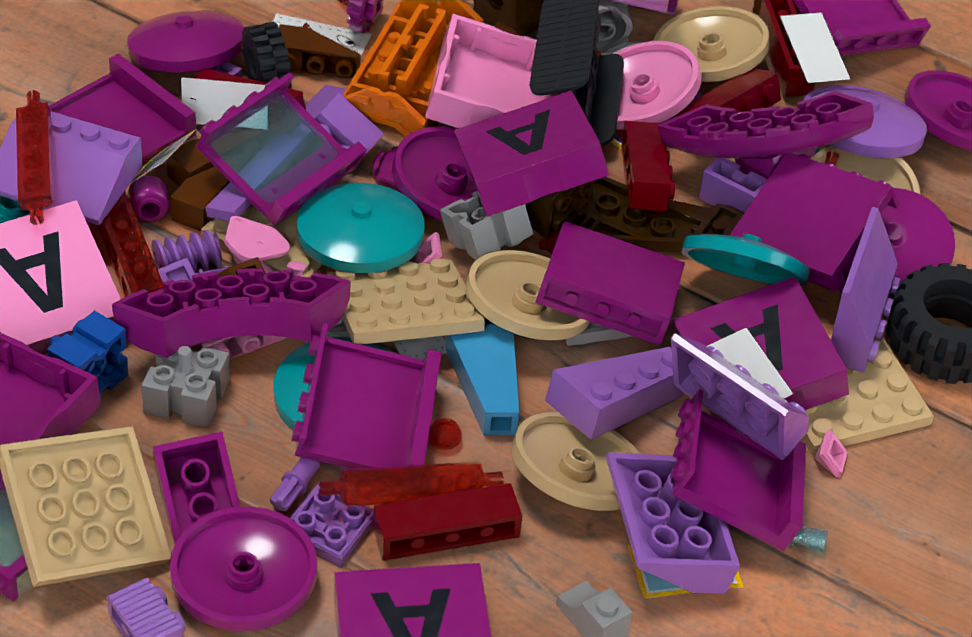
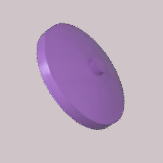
(894, 131)

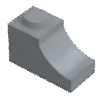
(595, 611)

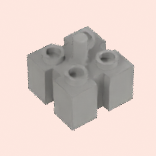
(478, 234)
(186, 385)

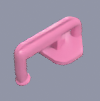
(252, 239)

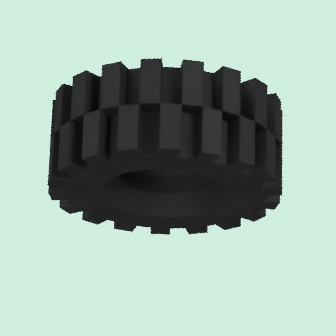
(265, 52)

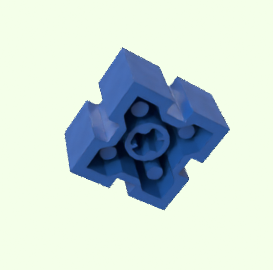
(94, 348)

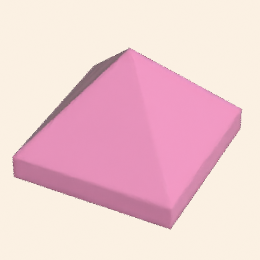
(430, 249)
(831, 454)

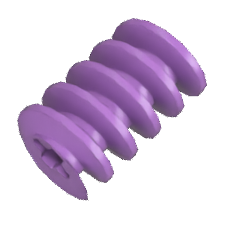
(195, 249)

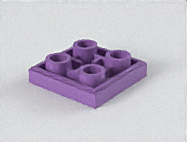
(332, 525)

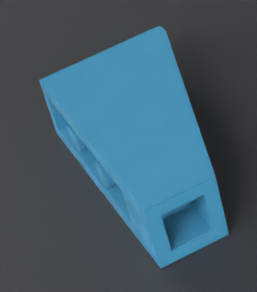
(488, 377)

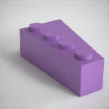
(613, 390)

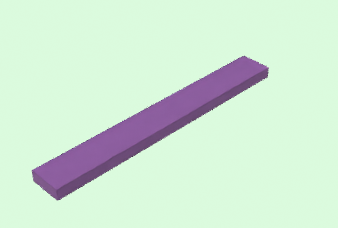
(230, 200)

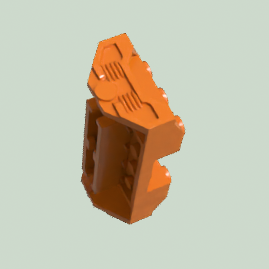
(402, 64)

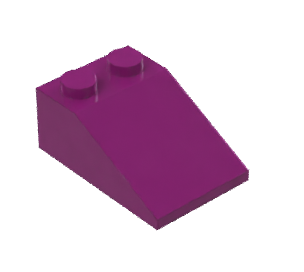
(194, 479)

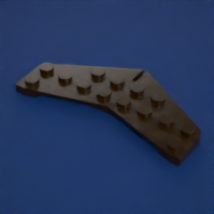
(652, 228)

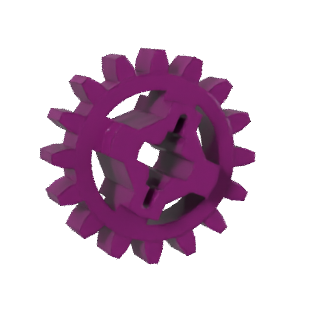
(363, 14)

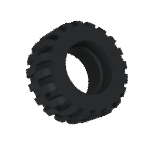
(920, 338)

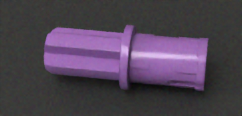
(294, 483)

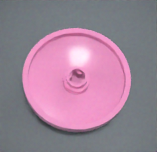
(656, 81)

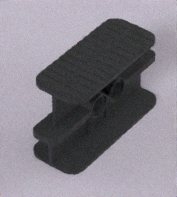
(569, 61)

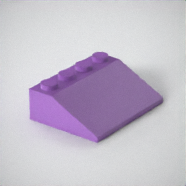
(88, 165)
(866, 296)
(737, 396)
(668, 533)

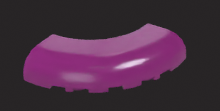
(770, 130)
(231, 307)

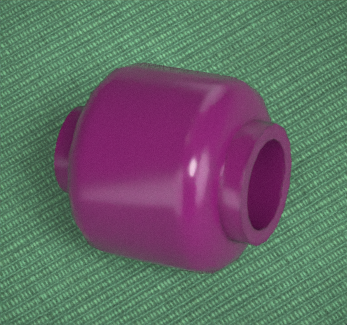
(149, 198)

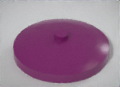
(186, 41)
(944, 105)
(432, 170)
(916, 233)
(243, 568)

